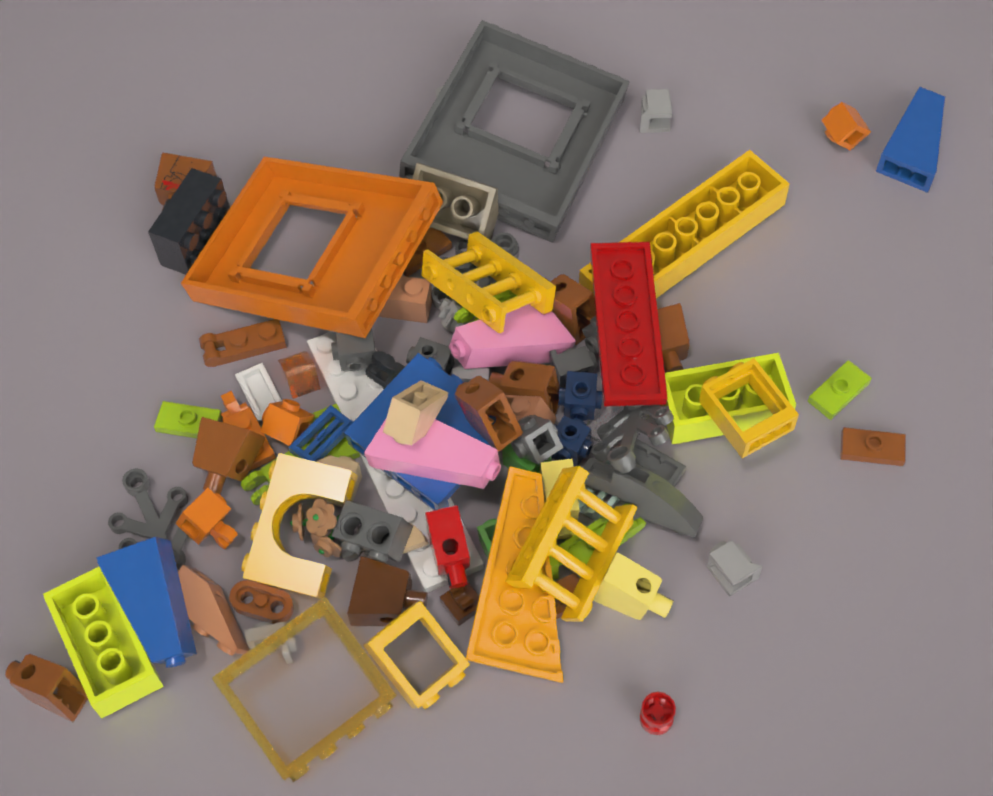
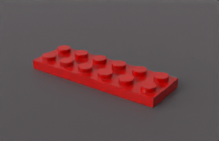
(627, 324)

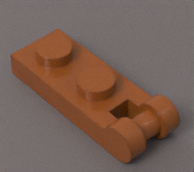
(242, 343)

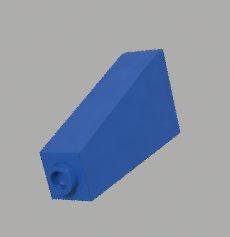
(915, 143)
(152, 598)

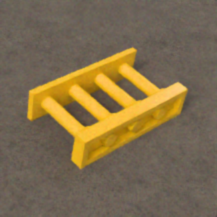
(492, 262)
(543, 542)

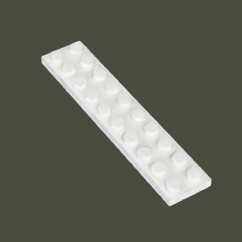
(353, 395)

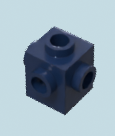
(580, 395)
(575, 440)

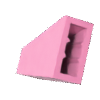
(526, 338)
(439, 455)

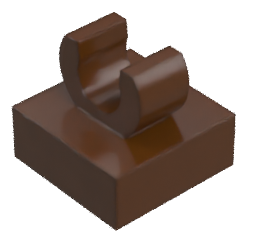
(460, 603)

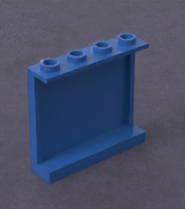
(362, 431)

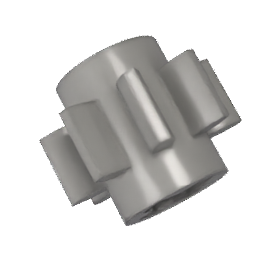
(448, 310)

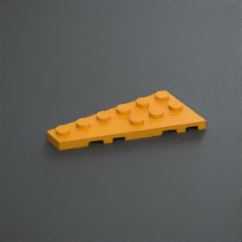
(515, 625)

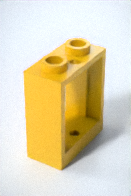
(766, 431)
(385, 636)

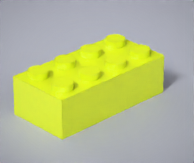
(743, 405)
(101, 643)

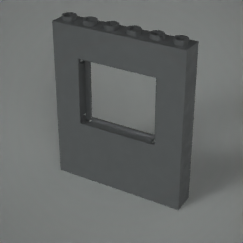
(528, 191)

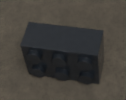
(189, 220)

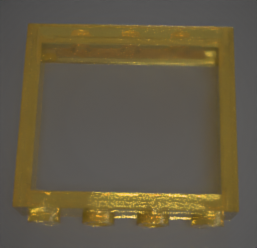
(274, 642)

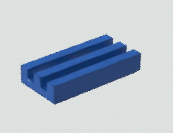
(329, 444)

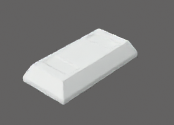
(258, 389)

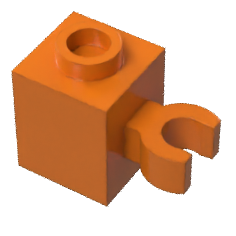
(205, 517)

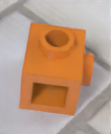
(845, 126)
(285, 421)

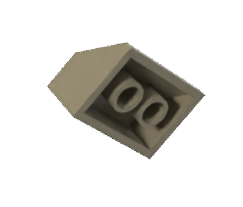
(466, 203)

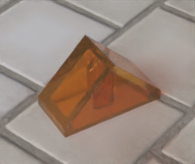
(300, 374)

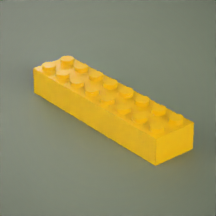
(707, 220)

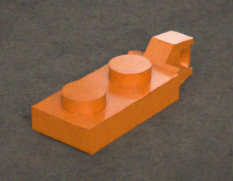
(243, 417)

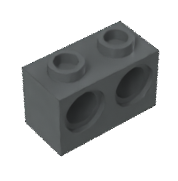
(374, 526)

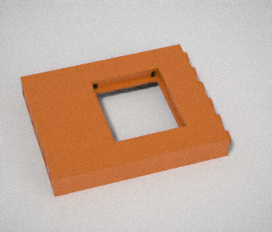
(356, 266)

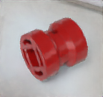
(658, 705)

